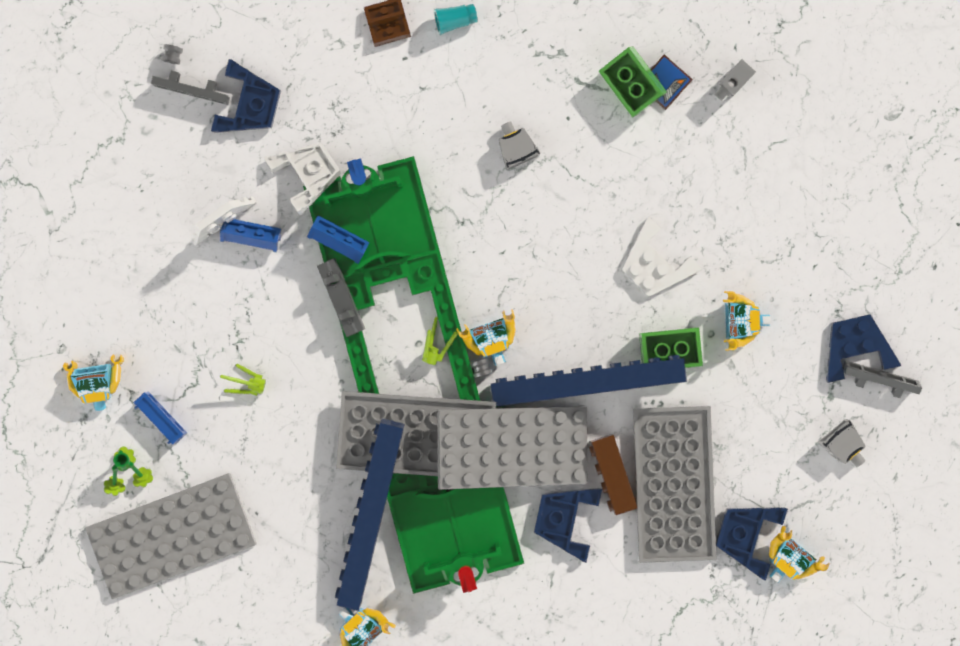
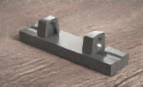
(173, 85)
(341, 297)
(866, 373)

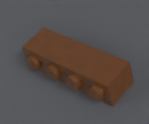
(613, 473)

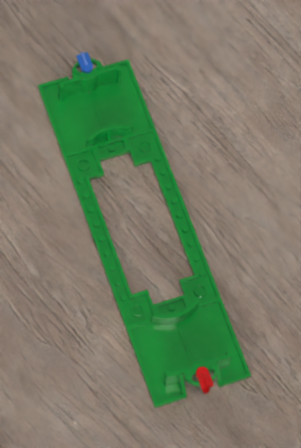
(434, 526)

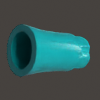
(454, 17)

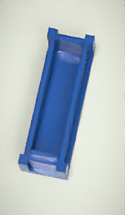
(250, 234)
(338, 239)
(160, 417)

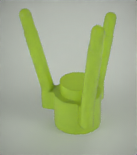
(431, 353)
(255, 384)

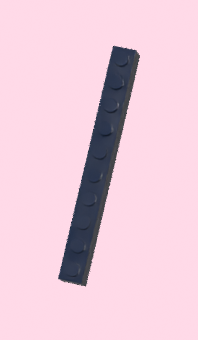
(590, 381)
(370, 514)

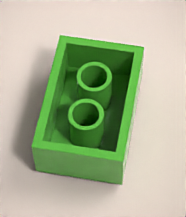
(632, 81)
(672, 342)

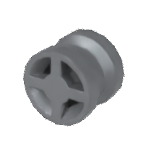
(171, 54)
(481, 368)

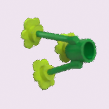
(123, 461)

